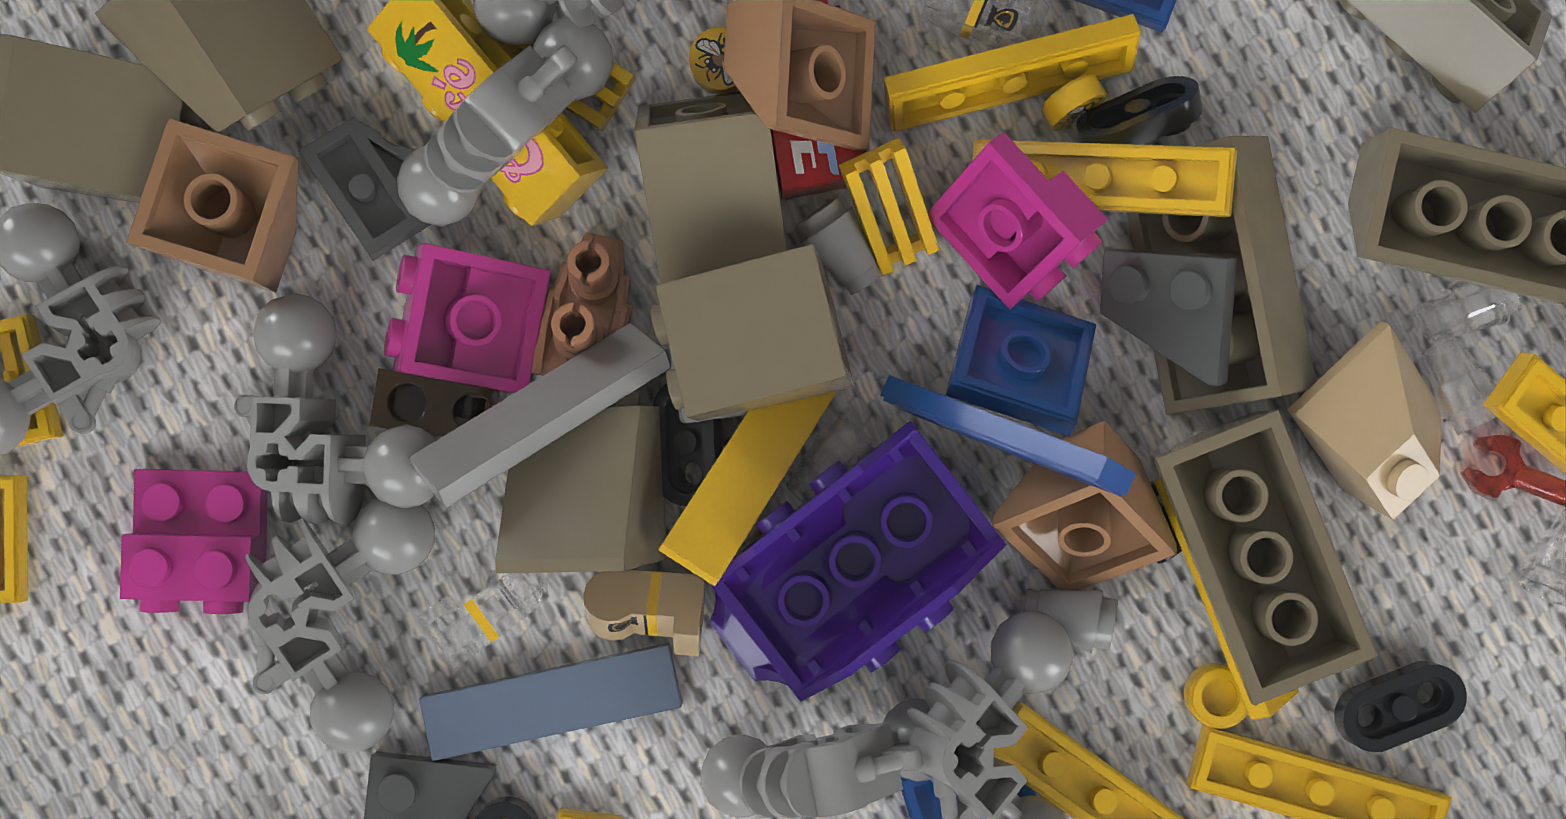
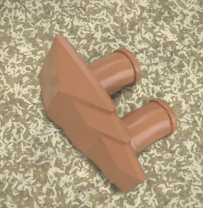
(584, 302)

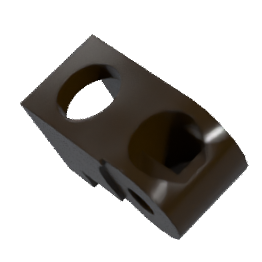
(426, 402)

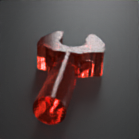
(1513, 473)

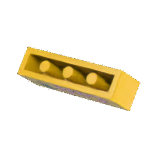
(446, 60)

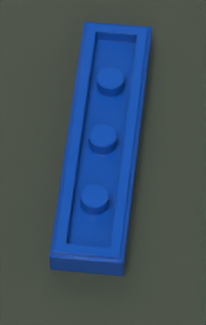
(1009, 436)

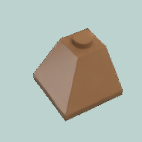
(803, 67)
(219, 205)
(1080, 531)

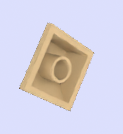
(1374, 423)

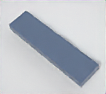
(550, 701)

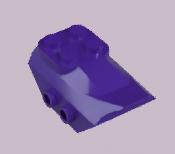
(852, 568)

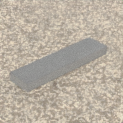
(539, 414)

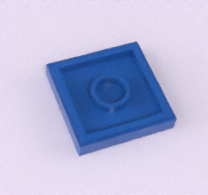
(1022, 361)

